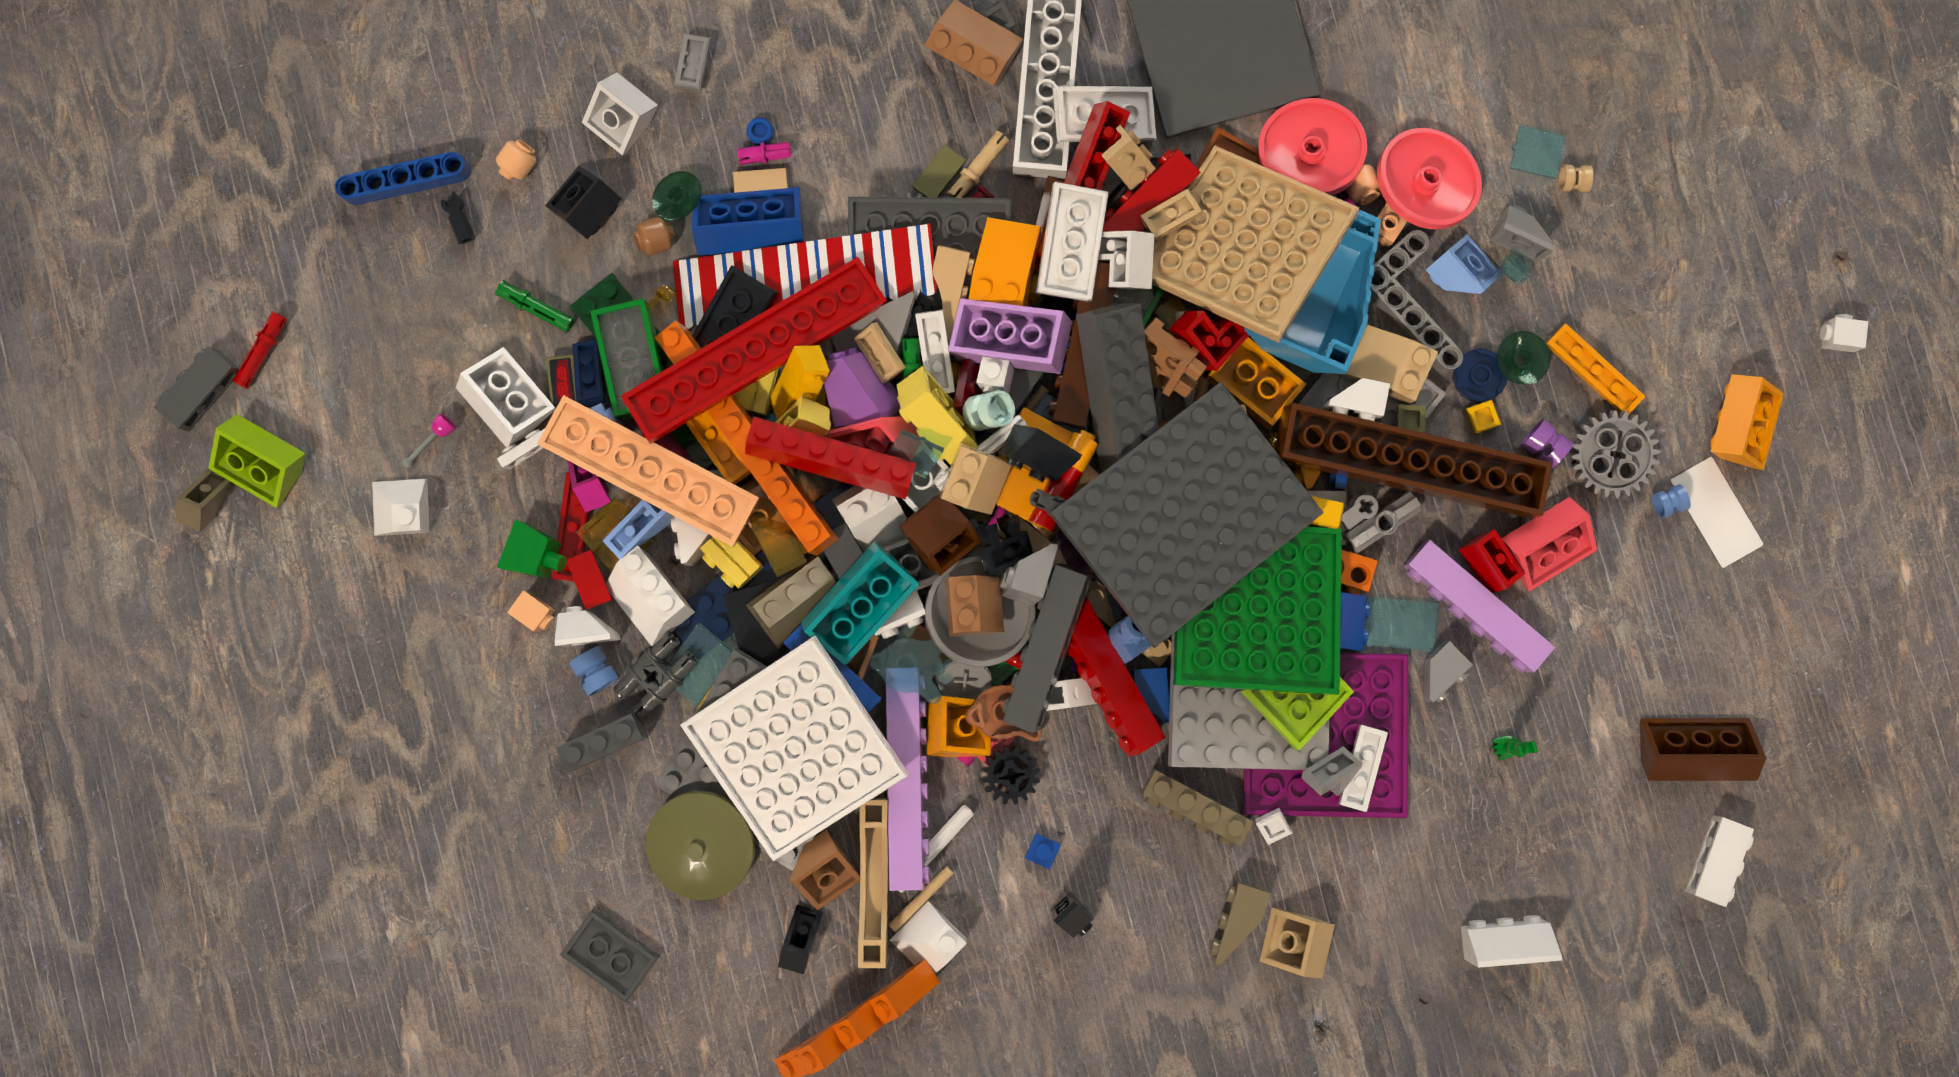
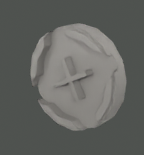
(963, 680)

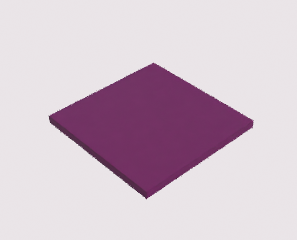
(1378, 703)

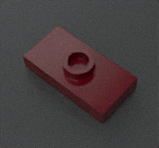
(966, 384)

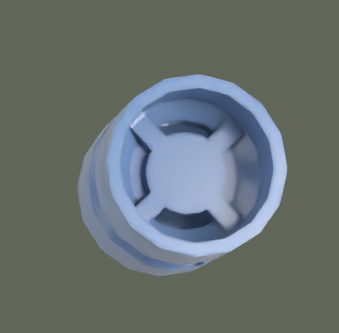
(593, 671)

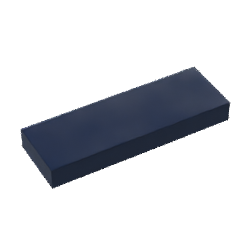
(588, 373)

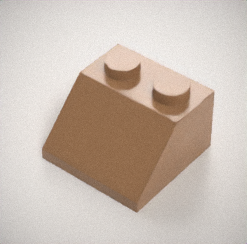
(974, 605)

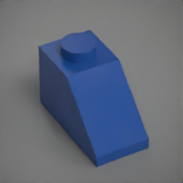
(1154, 689)

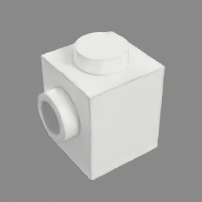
(1844, 333)
(995, 375)

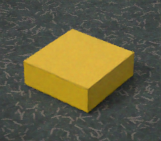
(1482, 417)

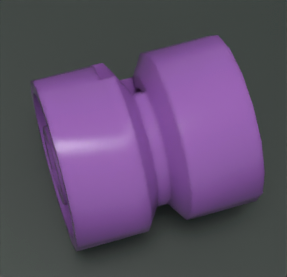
(1540, 436)

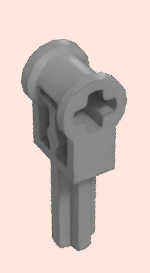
(1351, 513)

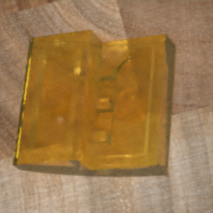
(600, 526)

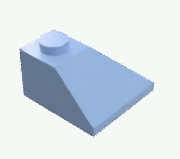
(1464, 268)

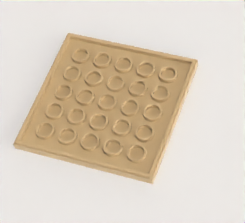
(1253, 244)

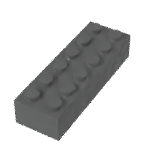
(1117, 379)

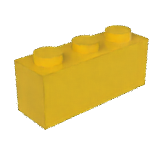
(801, 376)

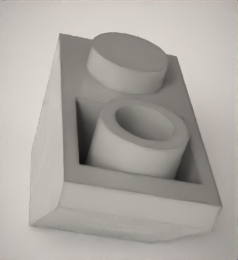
(1442, 670)

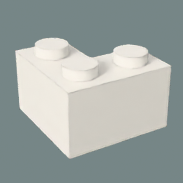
(1129, 258)

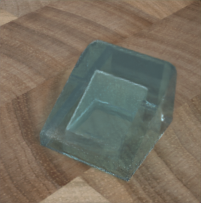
(1515, 270)

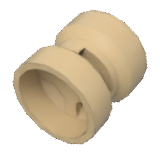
(1575, 178)

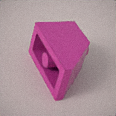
(588, 488)

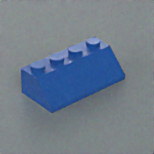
(747, 220)

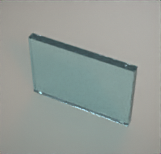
(1401, 624)
(711, 656)

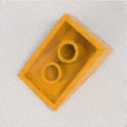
(1005, 263)

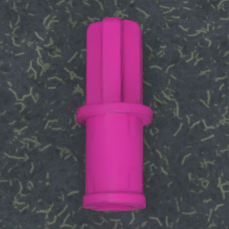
(764, 153)

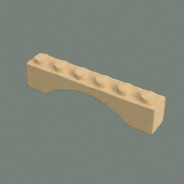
(950, 274)
(873, 884)

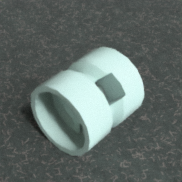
(988, 410)

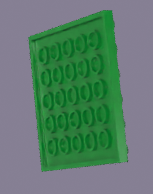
(1271, 626)

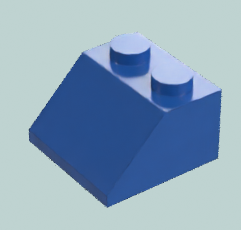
(1352, 619)

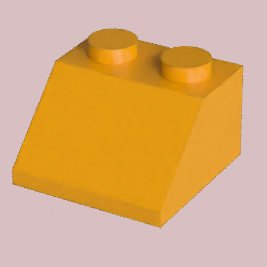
(950, 733)

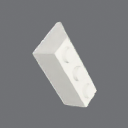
(504, 397)
(647, 595)
(1509, 942)

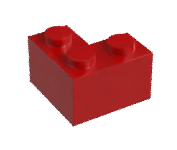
(1213, 338)

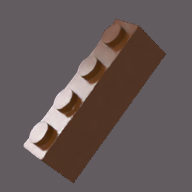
(1700, 749)

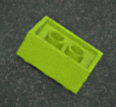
(255, 460)

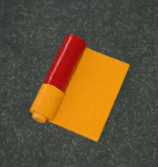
(1019, 486)

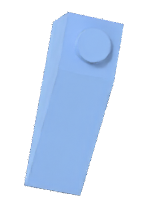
(637, 528)

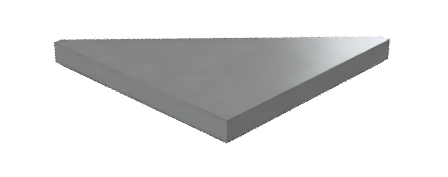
(891, 318)

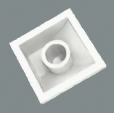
(400, 507)
(582, 628)
(929, 937)

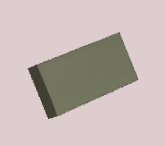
(939, 173)

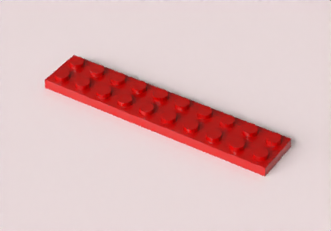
(753, 350)

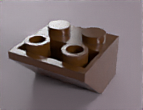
(939, 534)

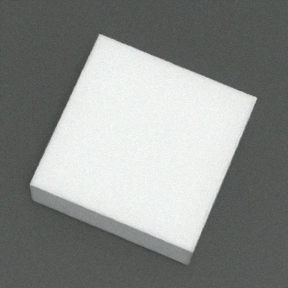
(1273, 826)

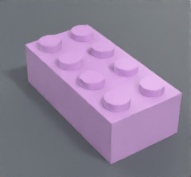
(1015, 333)

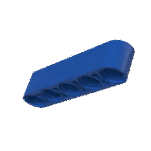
(390, 177)

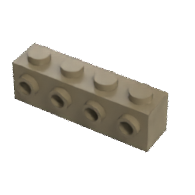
(1202, 810)

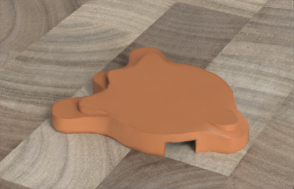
(988, 715)

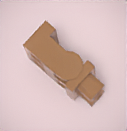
(1171, 360)

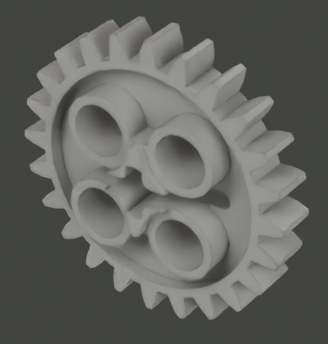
(1638, 458)

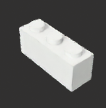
(1720, 860)

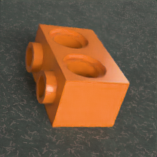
(1364, 564)

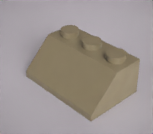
(791, 599)

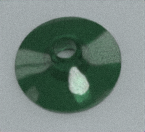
(676, 195)
(1535, 356)

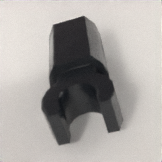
(459, 221)

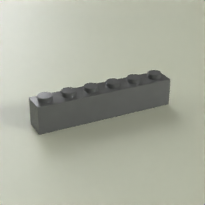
(1047, 647)

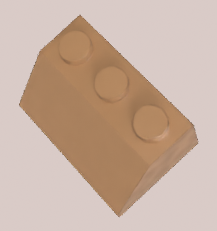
(974, 42)

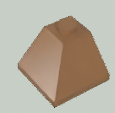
(823, 870)

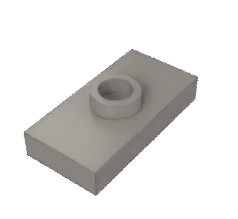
(692, 62)

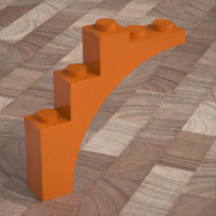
(859, 1023)

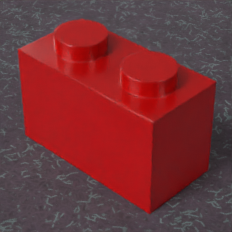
(1491, 561)

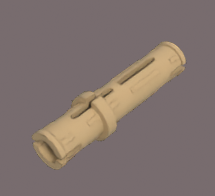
(978, 166)

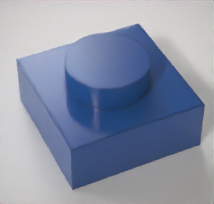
(1338, 482)
(1042, 851)

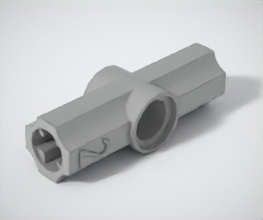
(1394, 514)

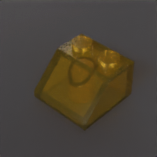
(779, 544)

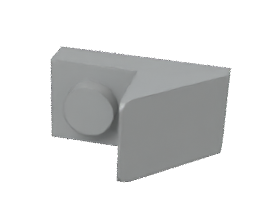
(1332, 772)

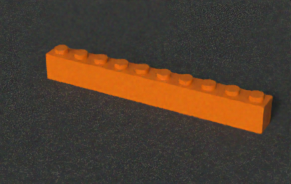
(773, 477)

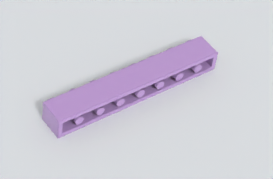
(907, 796)

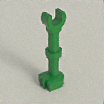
(1508, 746)

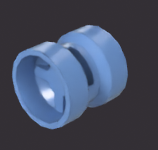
(1673, 500)

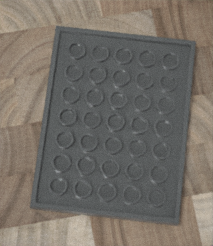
(1186, 514)

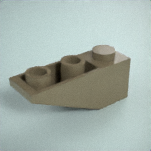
(1243, 915)

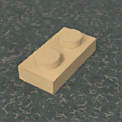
(1171, 214)

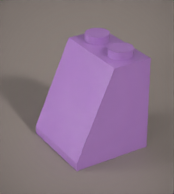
(856, 391)

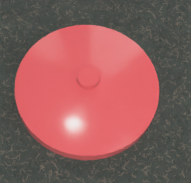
(1314, 144)
(1429, 178)

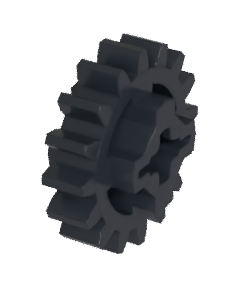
(1023, 772)

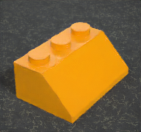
(1747, 421)

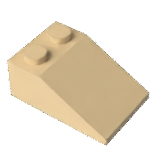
(1392, 360)

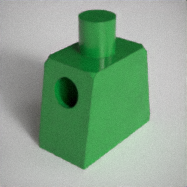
(531, 552)

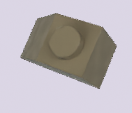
(202, 500)

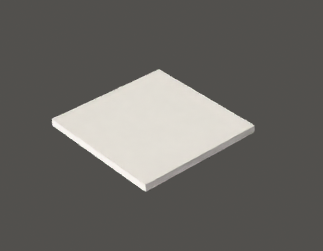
(794, 748)

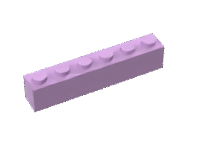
(1479, 607)

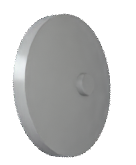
(981, 649)

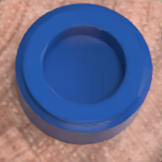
(760, 131)

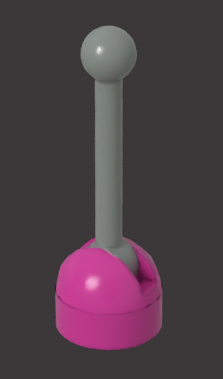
(441, 427)

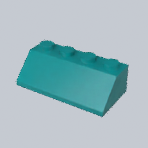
(859, 603)

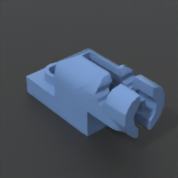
(1127, 639)

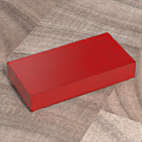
(588, 579)

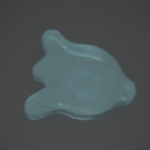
(910, 666)

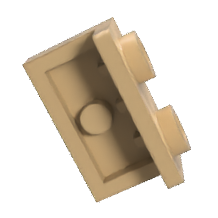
(1128, 159)

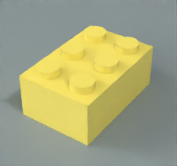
(933, 413)

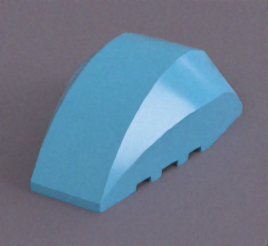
(1336, 310)

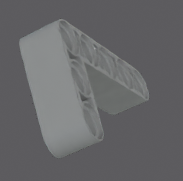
(1408, 305)

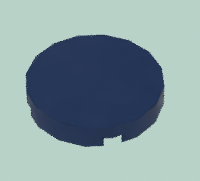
(1479, 376)

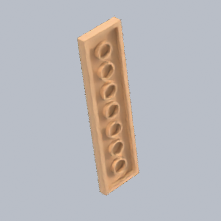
(648, 471)

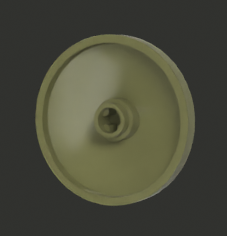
(700, 845)

